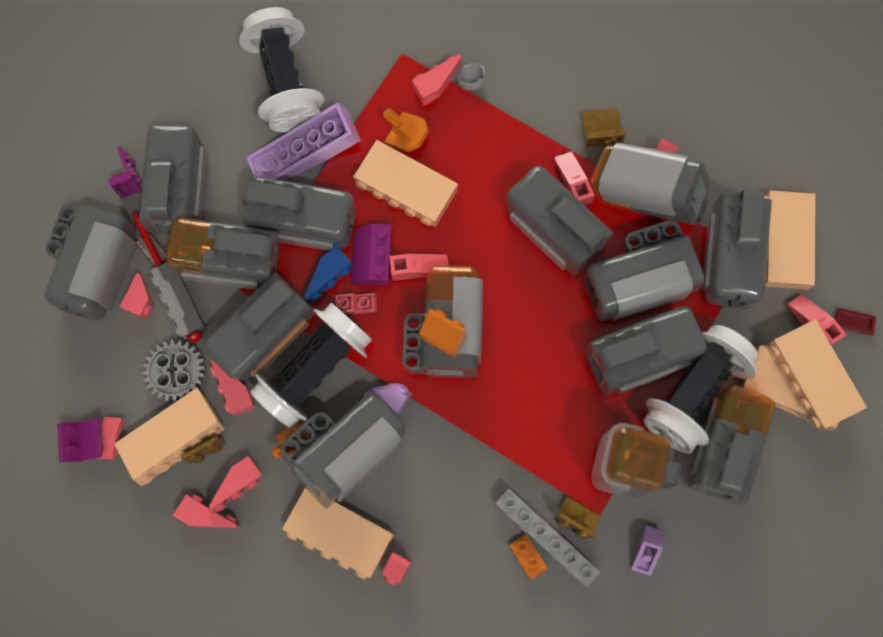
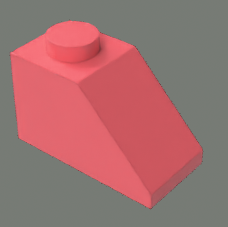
(138, 298)
(396, 569)

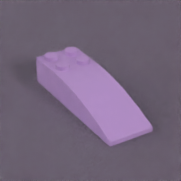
(306, 145)

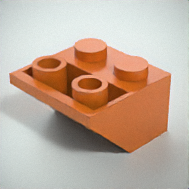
(443, 333)

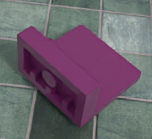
(129, 182)
(79, 440)

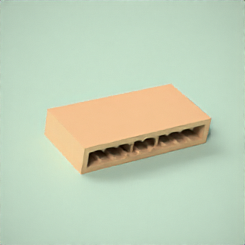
(405, 183)
(791, 240)
(817, 375)
(773, 383)
(168, 436)
(338, 534)

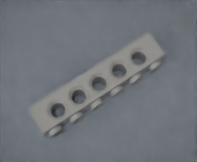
(547, 538)

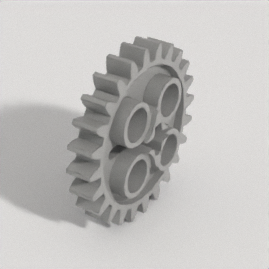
(157, 373)

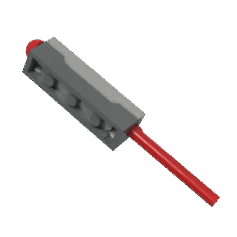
(174, 293)

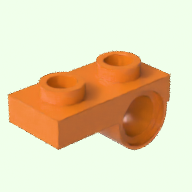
(528, 557)

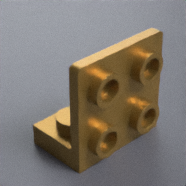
(602, 127)
(211, 446)
(578, 517)

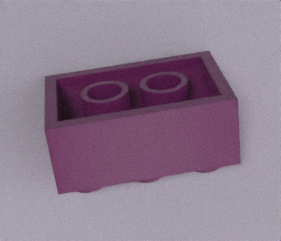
(372, 255)

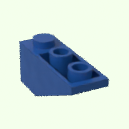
(329, 270)

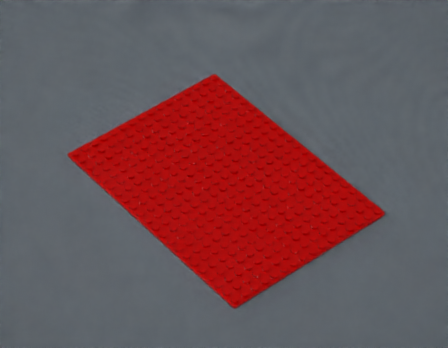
(534, 382)

